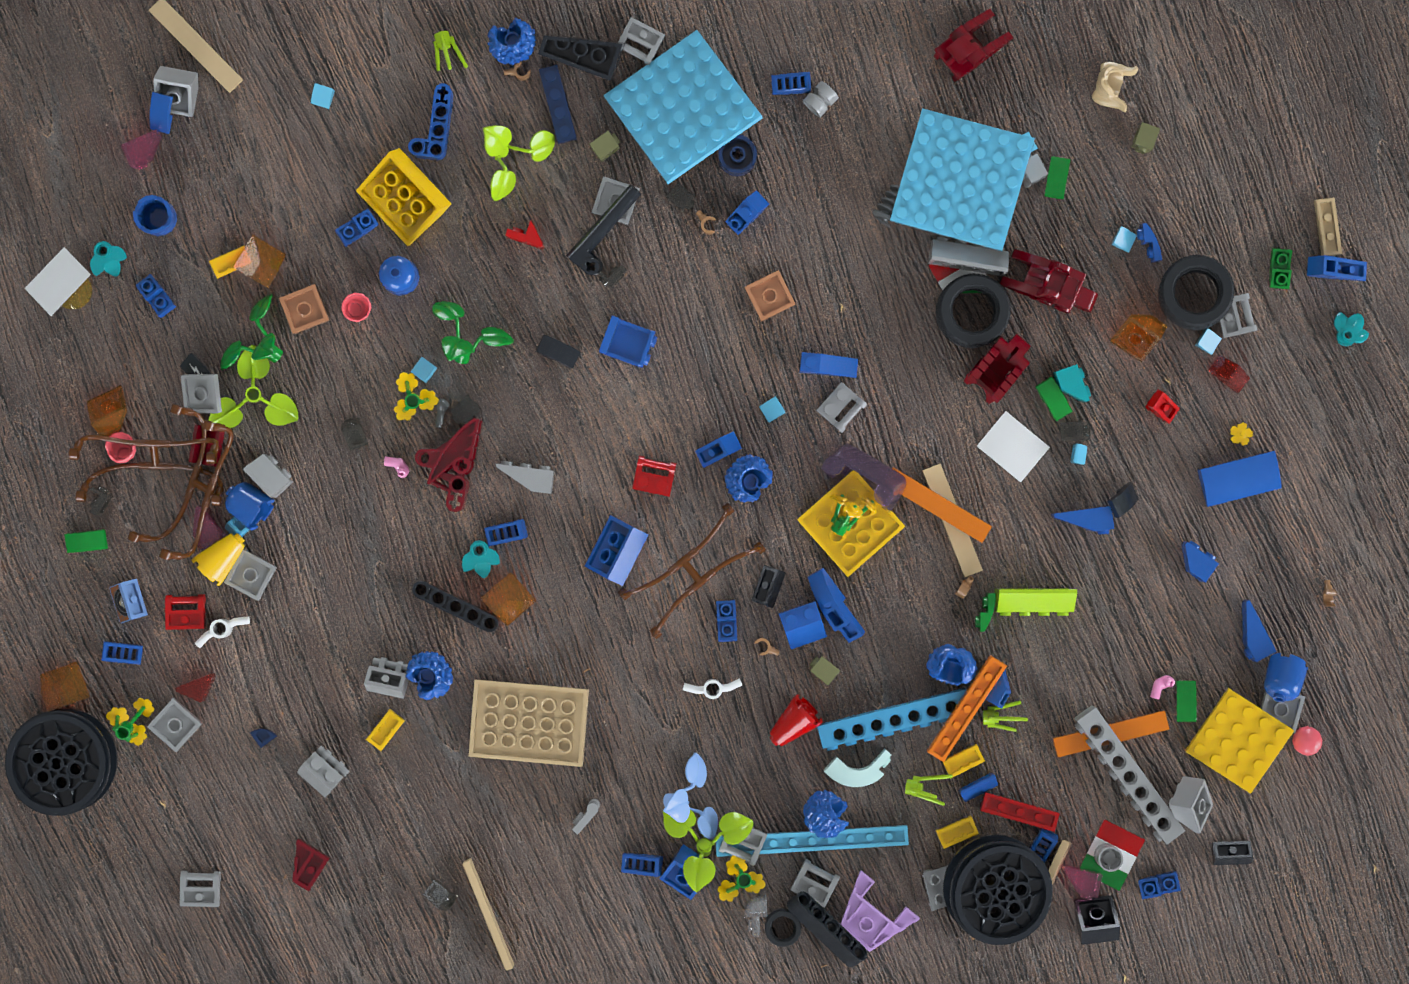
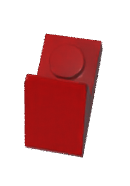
(530, 238)
(1162, 406)

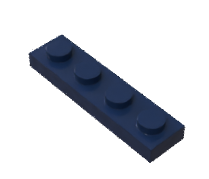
(557, 104)

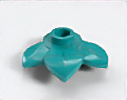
(109, 262)
(1352, 327)
(480, 562)

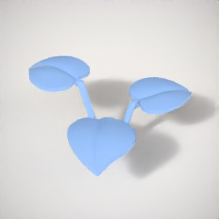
(677, 803)

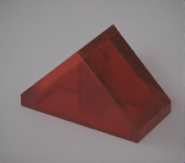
(1229, 373)
(198, 688)

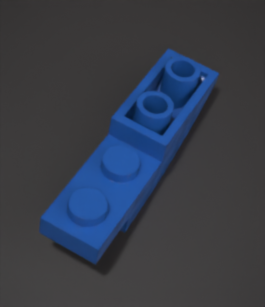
(832, 606)

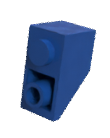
(747, 212)
(1198, 563)
(1000, 691)

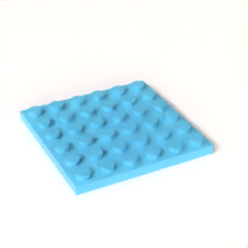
(682, 106)
(962, 179)

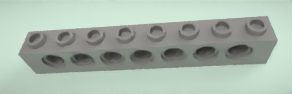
(1171, 828)

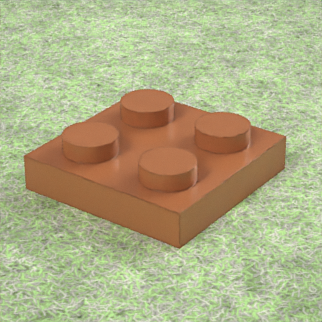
(769, 296)
(304, 309)

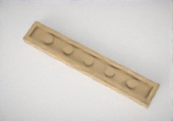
(195, 45)
(959, 540)
(488, 914)

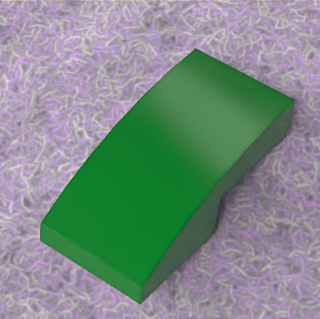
(1057, 177)
(1280, 268)
(1053, 398)
(86, 541)
(984, 618)
(1186, 701)

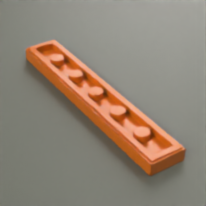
(945, 509)
(966, 708)
(1124, 730)

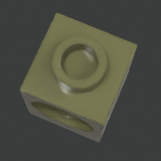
(1145, 138)
(605, 145)
(823, 669)

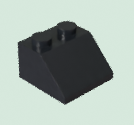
(1097, 920)

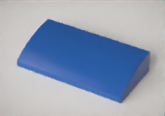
(1240, 478)

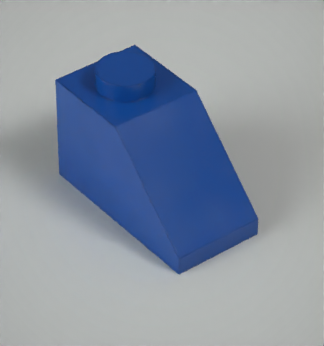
(718, 449)

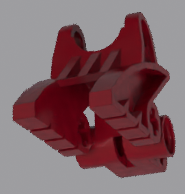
(964, 51)
(1052, 284)
(992, 368)
(450, 455)

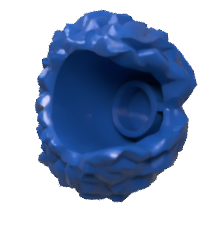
(512, 43)
(747, 478)
(952, 665)
(430, 673)
(822, 814)

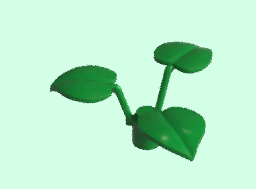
(266, 347)
(461, 349)

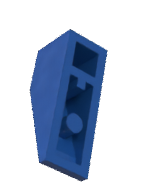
(1336, 268)
(828, 365)
(1092, 519)
(1255, 638)

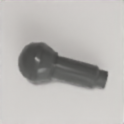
(441, 407)

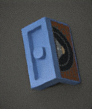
(128, 600)

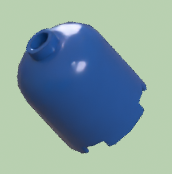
(155, 215)
(399, 275)
(248, 504)
(1285, 677)

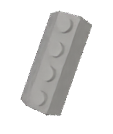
(968, 257)

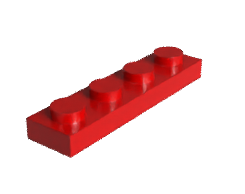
(1019, 811)

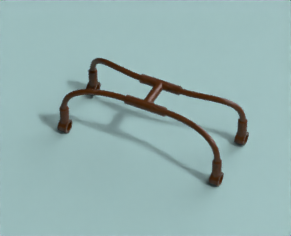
(211, 457)
(193, 483)
(684, 562)

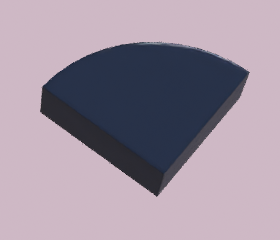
(263, 736)

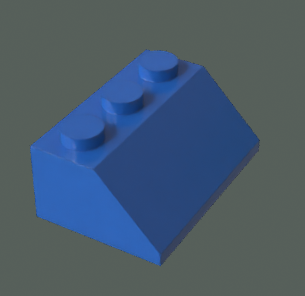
(616, 550)

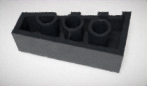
(588, 55)

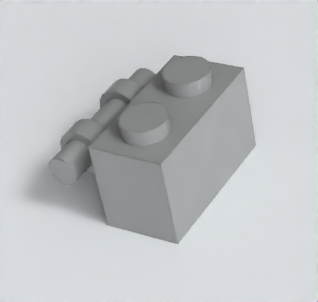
(1034, 172)
(387, 681)
(320, 773)

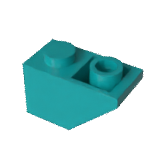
(1071, 383)

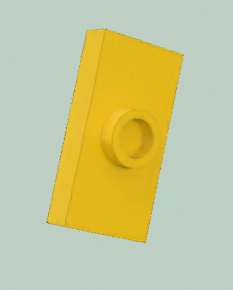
(224, 264)
(385, 729)
(963, 760)
(957, 832)

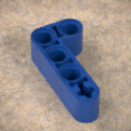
(436, 121)

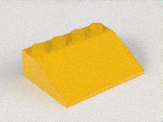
(403, 196)

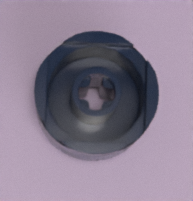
(743, 164)

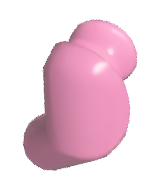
(399, 464)
(1160, 684)

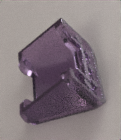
(889, 482)

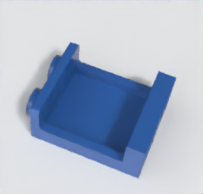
(628, 342)

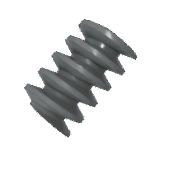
(885, 210)

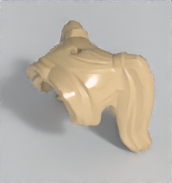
(1110, 83)

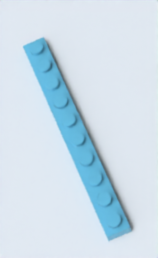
(847, 839)

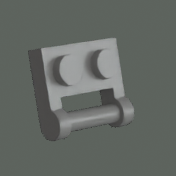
(644, 36)
(1231, 324)
(835, 404)
(582, 820)
(753, 841)
(815, 889)
(200, 895)

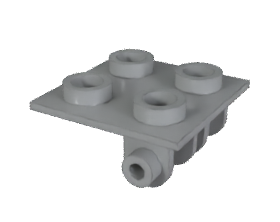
(934, 887)

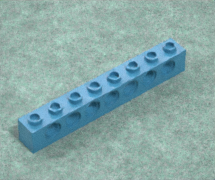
(865, 719)

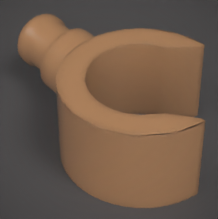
(513, 72)
(703, 218)
(964, 587)
(1328, 594)
(771, 650)

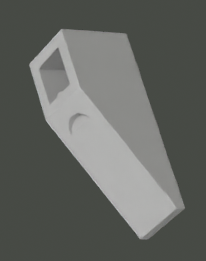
(535, 480)

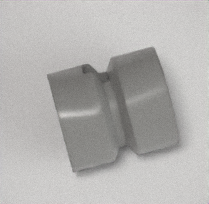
(820, 99)
(1108, 857)

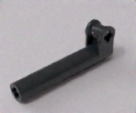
(582, 253)

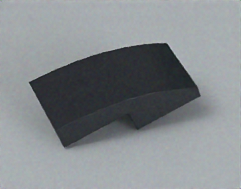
(558, 351)
(1123, 500)

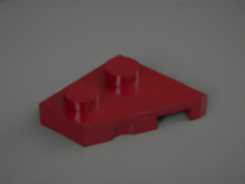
(308, 864)

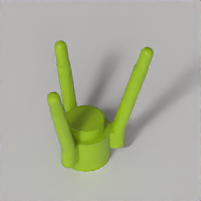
(443, 41)
(991, 717)
(915, 788)

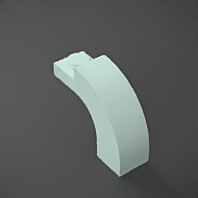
(857, 776)

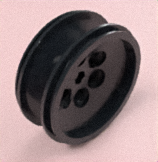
(94, 753)
(966, 881)

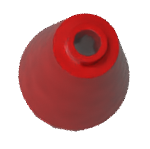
(795, 721)

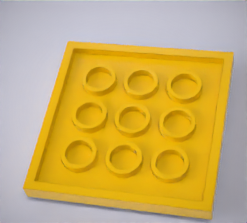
(865, 536)
(1239, 740)

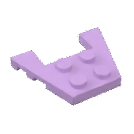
(867, 922)

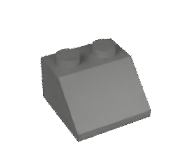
(180, 85)
(269, 475)
(1191, 803)

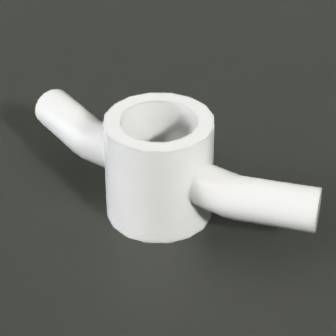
(229, 624)
(722, 688)

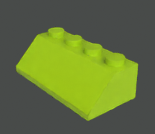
(1035, 600)

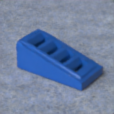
(799, 90)
(521, 530)
(121, 660)
(1050, 845)
(641, 871)

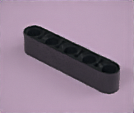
(448, 599)
(827, 929)

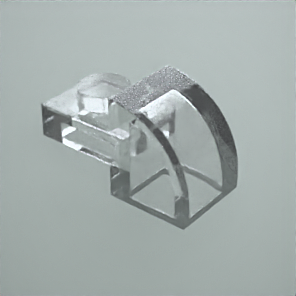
(756, 908)

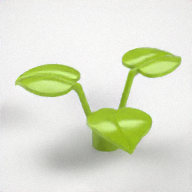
(497, 144)
(280, 409)
(700, 871)

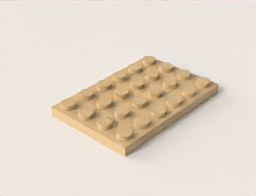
(528, 722)

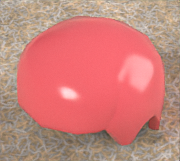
(356, 307)
(120, 452)
(1307, 741)

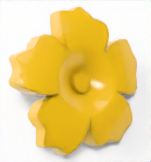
(1240, 434)

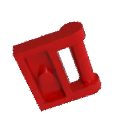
(652, 482)
(185, 618)

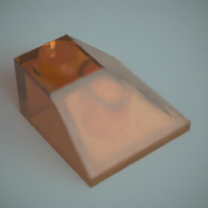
(259, 261)
(1139, 335)
(108, 411)
(508, 599)
(63, 686)

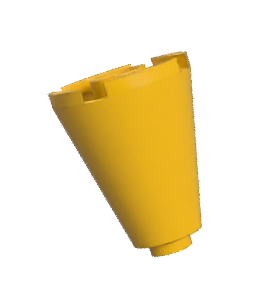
(220, 557)

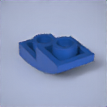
(160, 112)
(357, 227)
(1147, 236)
(155, 295)
(726, 621)
(1159, 884)

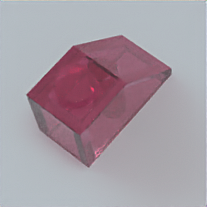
(142, 149)
(210, 531)
(1083, 880)

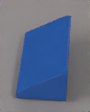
(978, 787)

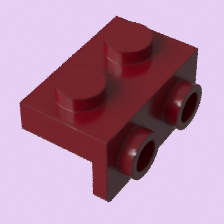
(195, 448)

